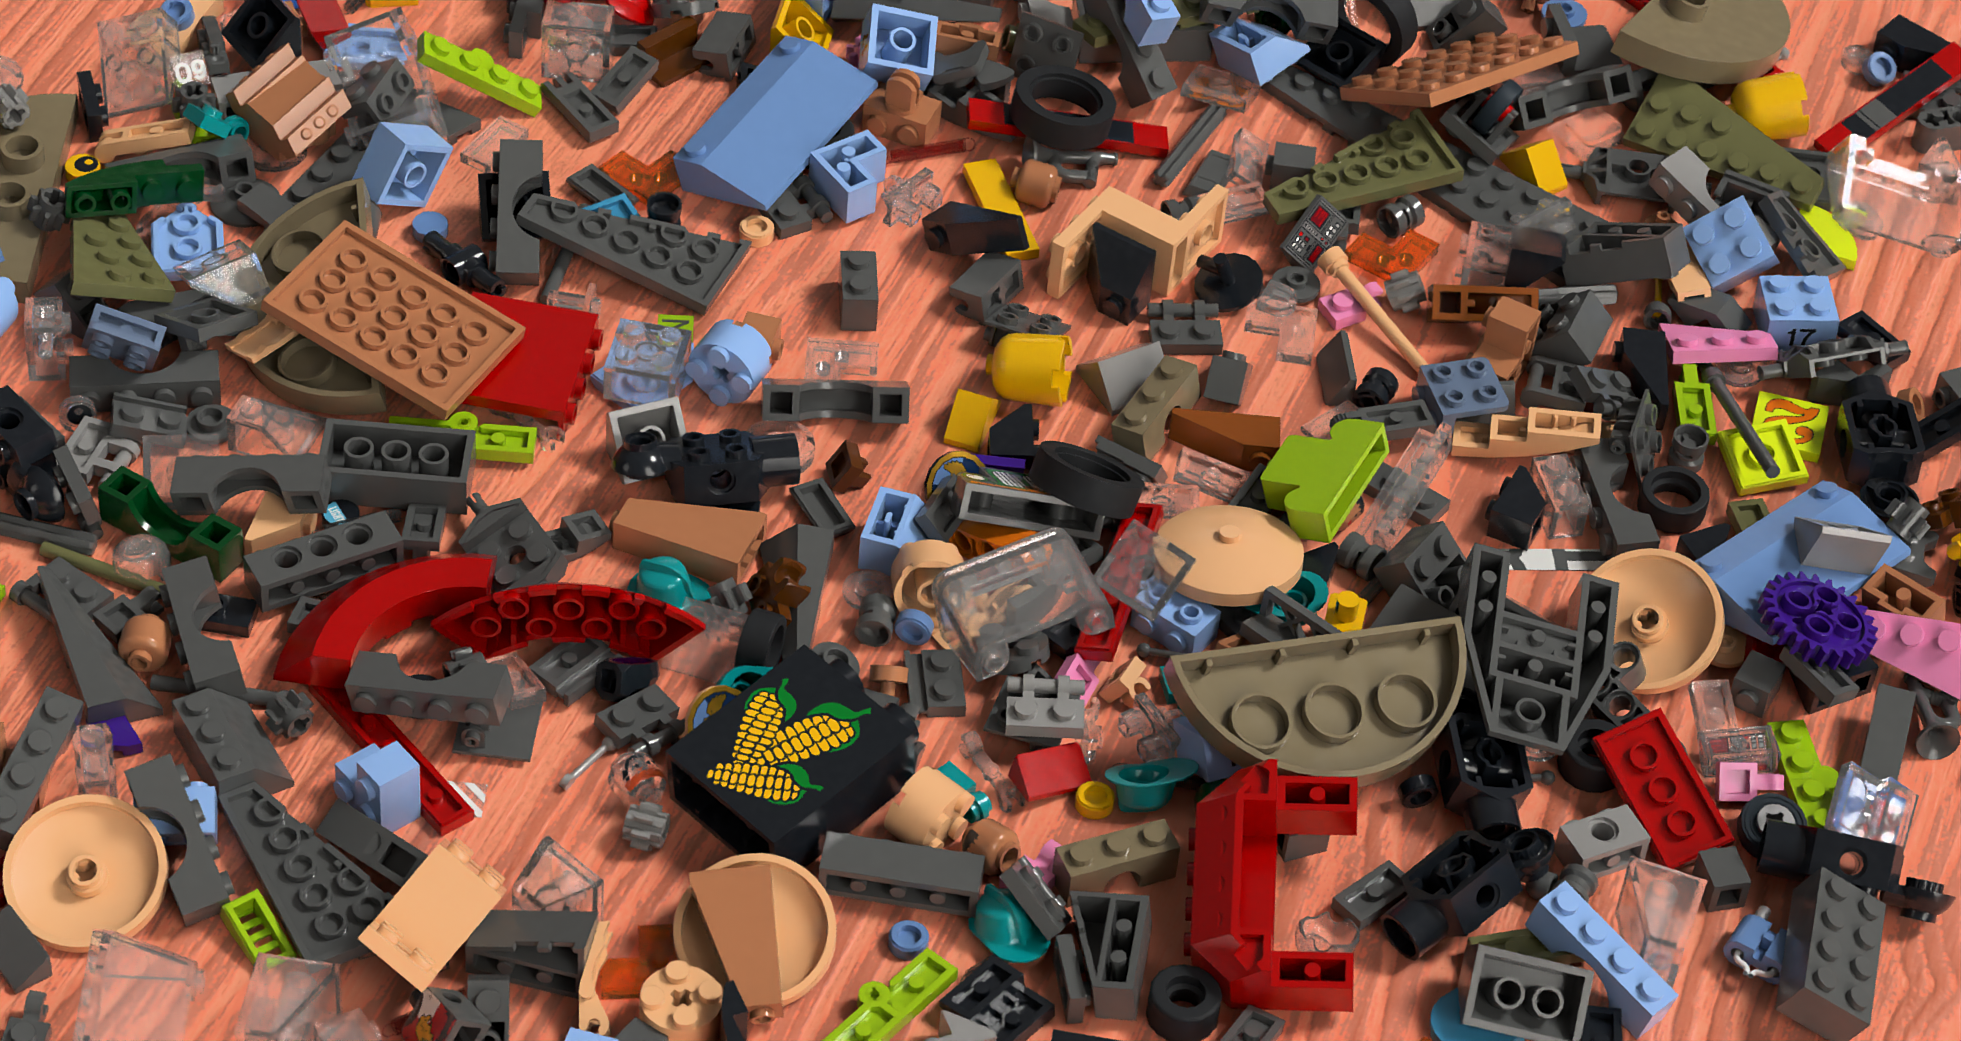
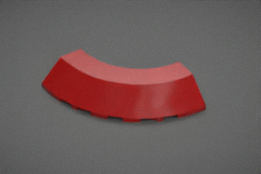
(377, 608)
(568, 614)

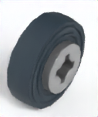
(1757, 810)

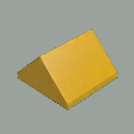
(801, 21)

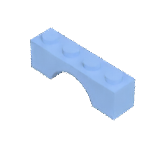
(1150, 20)
(1571, 925)

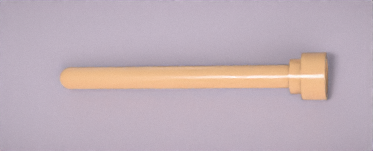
(1335, 263)

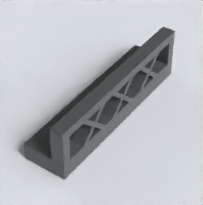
(1269, 628)

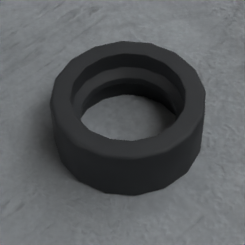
(1680, 481)
(761, 639)

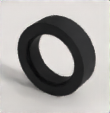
(1402, 25)
(1059, 130)
(1086, 479)

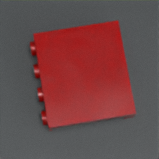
(546, 367)

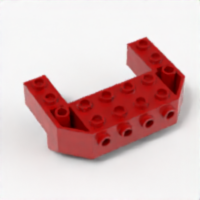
(1237, 888)

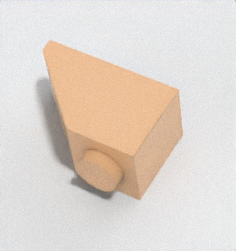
(275, 525)

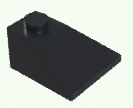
(1119, 274)

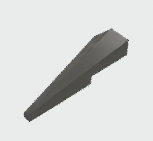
(944, 9)
(814, 550)
(99, 673)

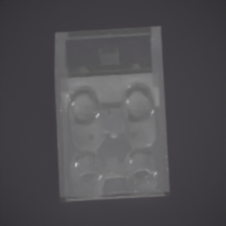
(135, 61)

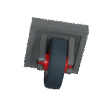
(1485, 121)

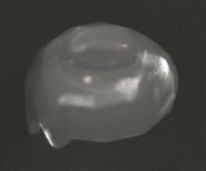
(141, 557)
(1326, 935)

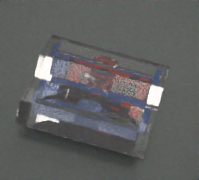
(1871, 806)

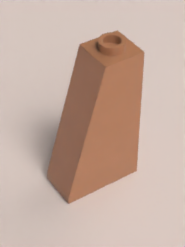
(705, 539)
(742, 930)

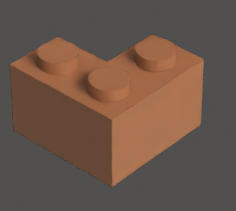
(1508, 338)

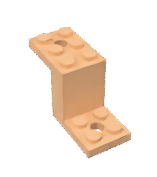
(1175, 240)
(434, 913)

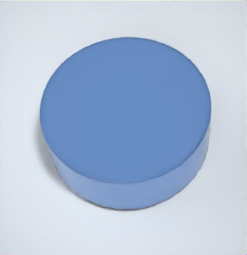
(180, 11)
(1879, 69)
(428, 222)
(914, 626)
(907, 939)

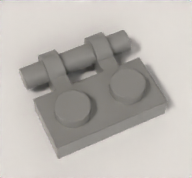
(91, 445)
(1045, 716)

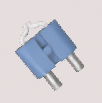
(1757, 946)

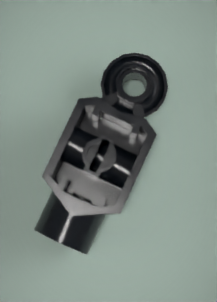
(1878, 442)
(28, 460)
(712, 467)
(1479, 773)
(1800, 850)
(1463, 886)

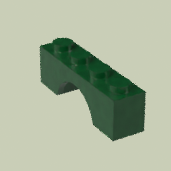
(136, 508)

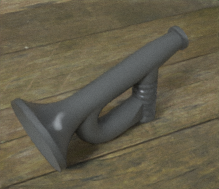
(1056, 157)
(1939, 734)

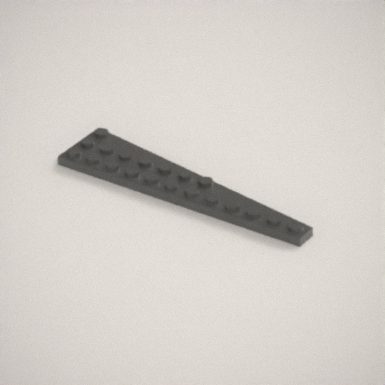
(1483, 195)

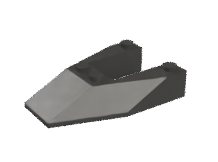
(1529, 673)

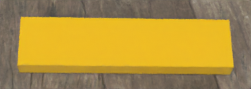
(994, 193)

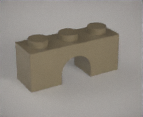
(1143, 419)
(1090, 864)

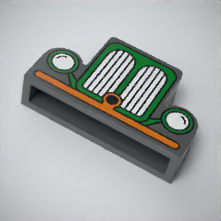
(1016, 502)

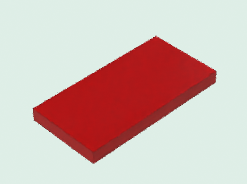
(1662, 789)

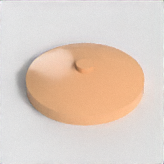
(1235, 554)
(1668, 613)
(85, 869)
(803, 926)

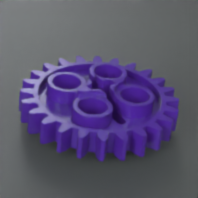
(1817, 620)

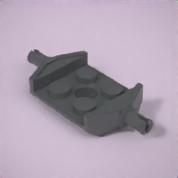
(1612, 173)
(1803, 359)
(511, 530)

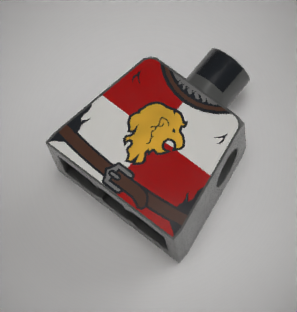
(443, 1017)

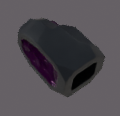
(625, 676)

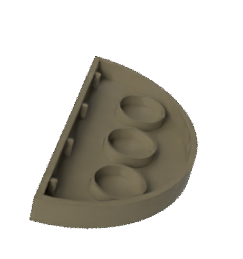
(1706, 38)
(31, 160)
(301, 368)
(1327, 701)

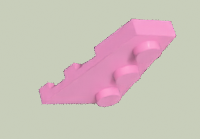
(1714, 345)
(1920, 648)

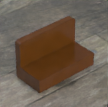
(673, 50)

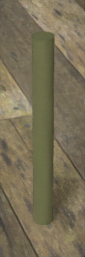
(93, 566)

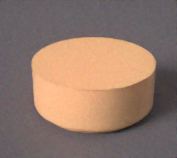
(757, 229)

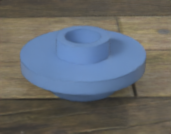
(1573, 10)

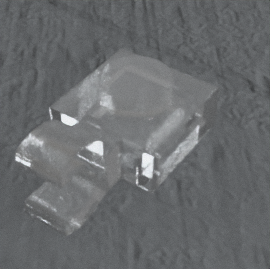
(1093, 733)

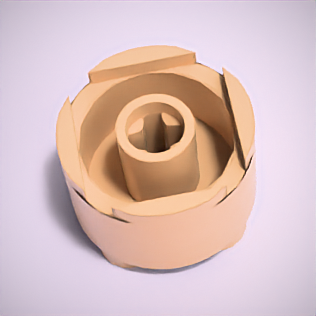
(915, 572)
(929, 810)
(682, 1003)

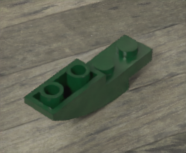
(130, 185)

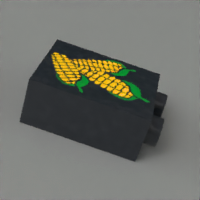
(793, 760)

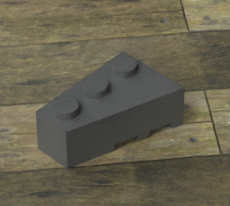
(1625, 253)
(1114, 943)
(534, 947)

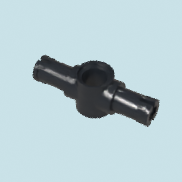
(463, 264)

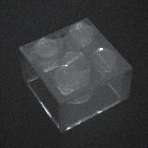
(577, 40)
(646, 362)

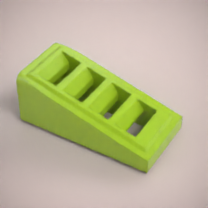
(248, 904)

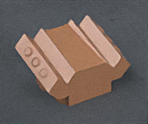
(288, 104)

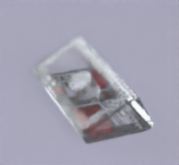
(1738, 745)

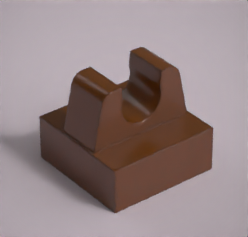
(846, 468)

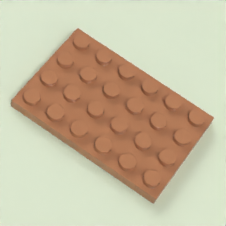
(1458, 70)
(393, 319)

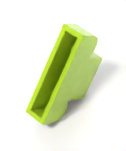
(1324, 478)

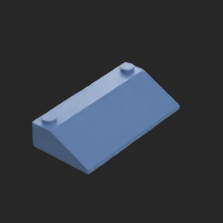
(772, 124)
(1770, 548)

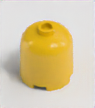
(1773, 105)
(1031, 368)

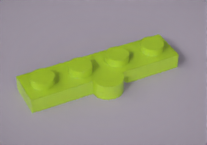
(479, 72)
(493, 441)
(1804, 777)
(888, 1009)

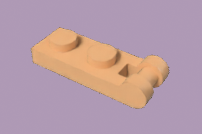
(144, 138)

